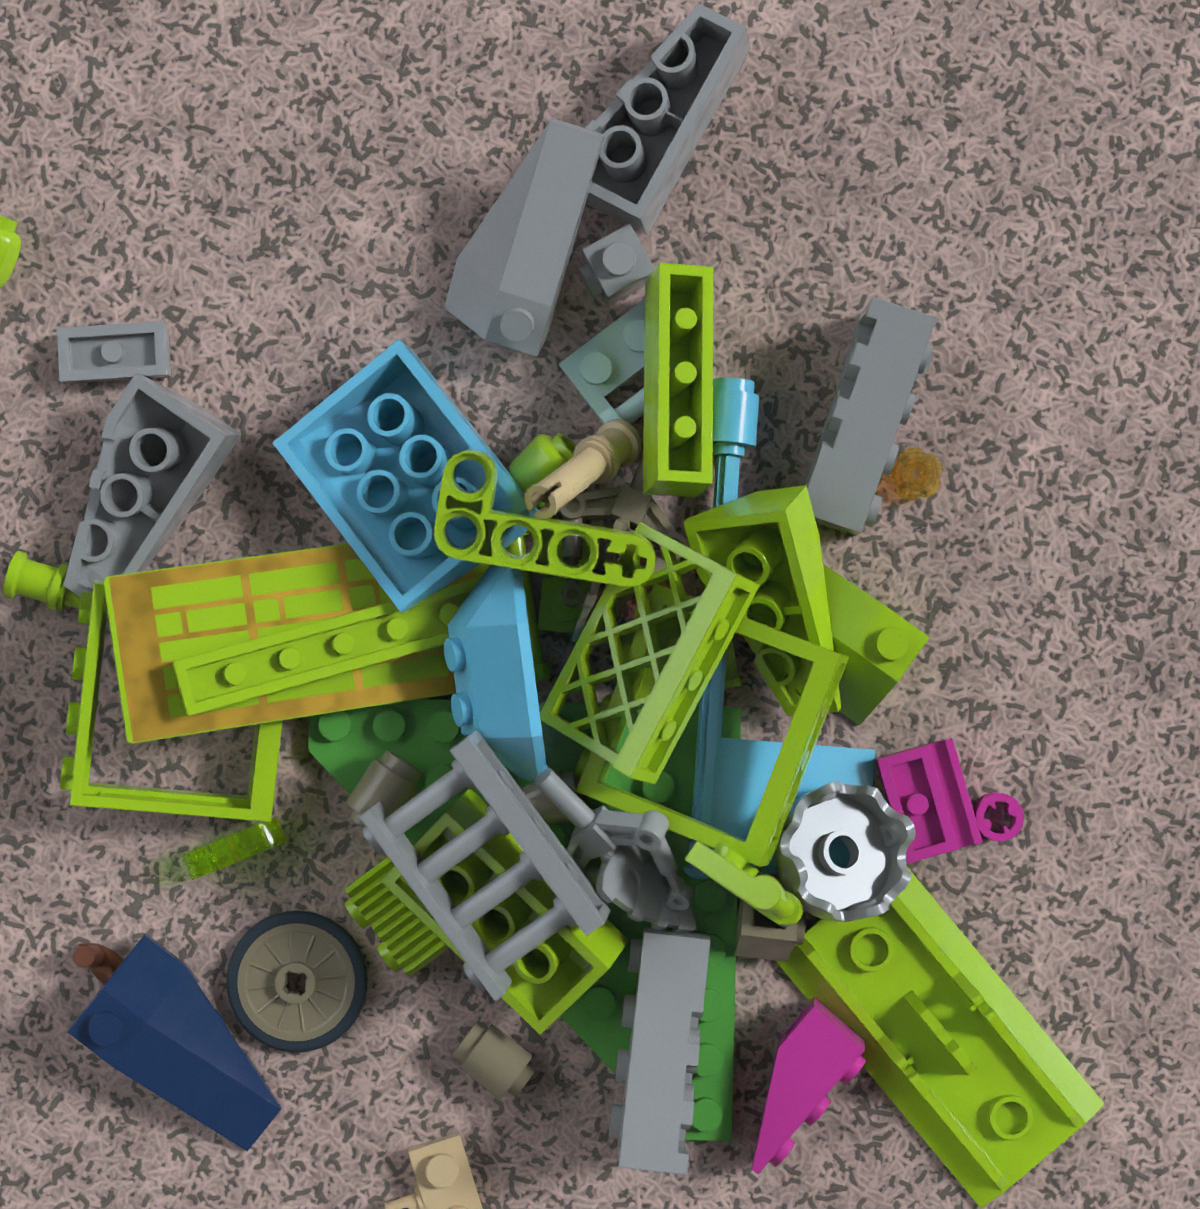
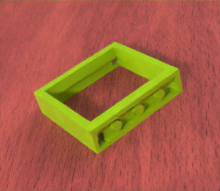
(81, 722)
(789, 766)

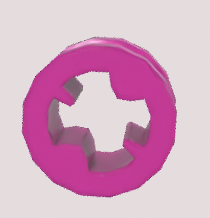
(1011, 807)

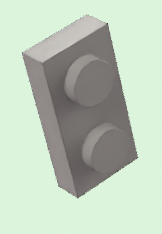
(113, 352)

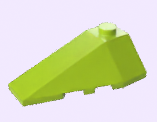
(778, 546)
(874, 639)

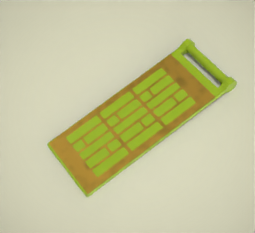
(227, 602)

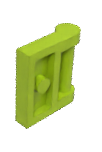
(739, 878)

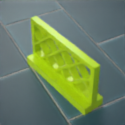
(677, 684)

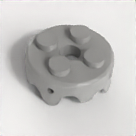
(876, 846)

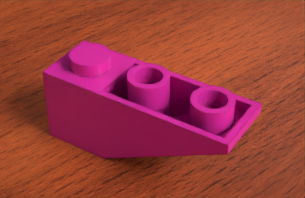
(807, 1064)

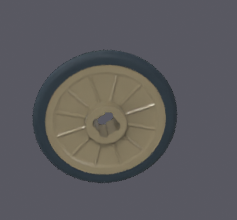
(333, 986)

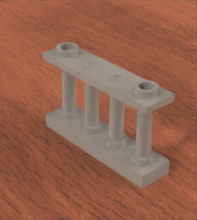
(507, 813)

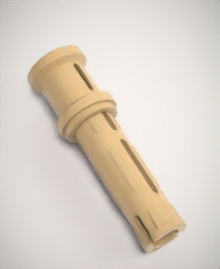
(593, 461)

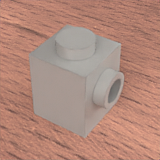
(615, 265)

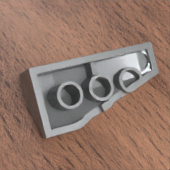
(520, 253)
(147, 478)

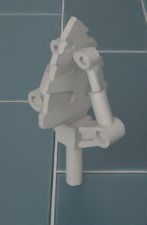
(636, 859)

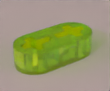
(234, 848)

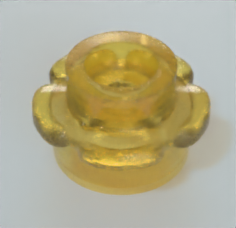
(913, 488)

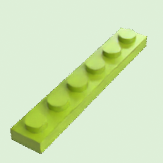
(316, 650)

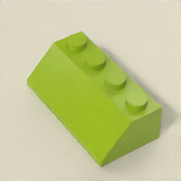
(553, 972)

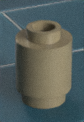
(387, 781)
(494, 1060)

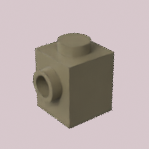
(762, 938)

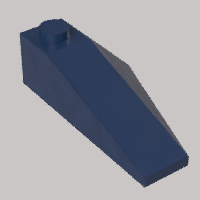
(172, 1041)

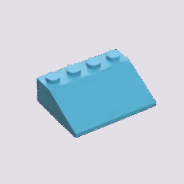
(377, 471)

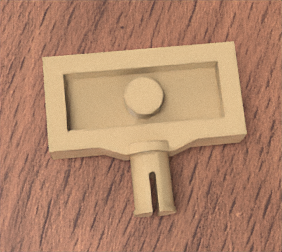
(441, 1177)

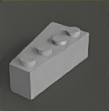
(663, 117)
(866, 414)
(661, 1050)

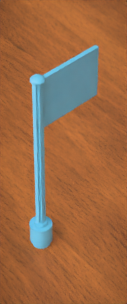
(732, 771)

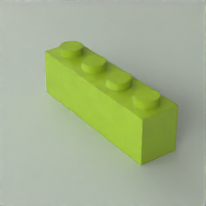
(678, 380)

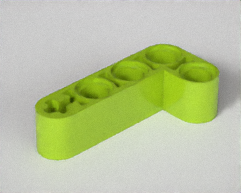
(546, 533)

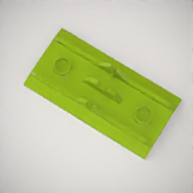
(946, 1040)

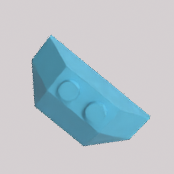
(496, 672)

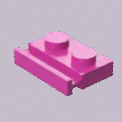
(932, 792)

